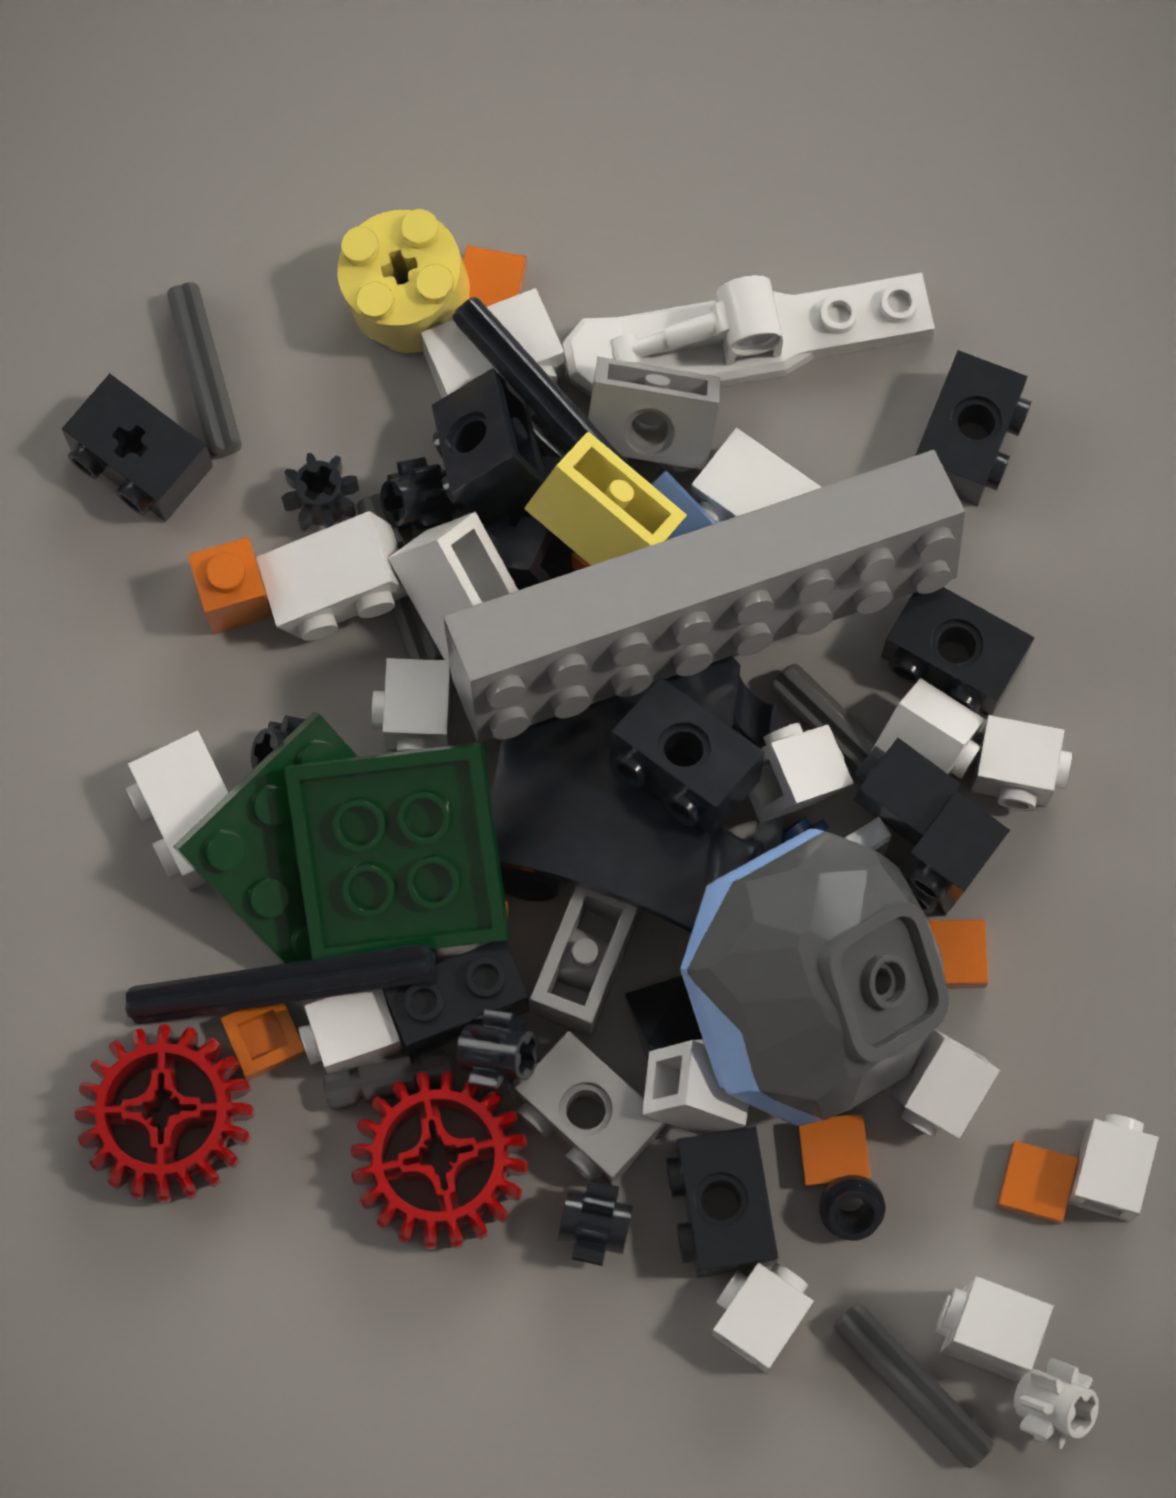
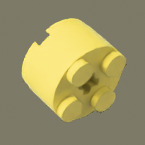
(395, 249)

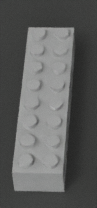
(705, 596)

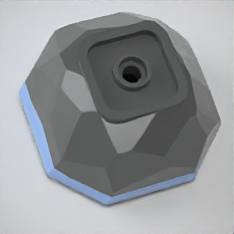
(813, 978)

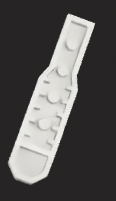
(755, 331)

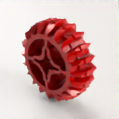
(133, 1111)
(410, 1166)

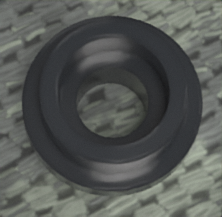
(852, 1224)

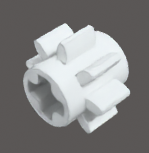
(1056, 1403)

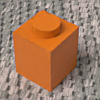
(230, 585)

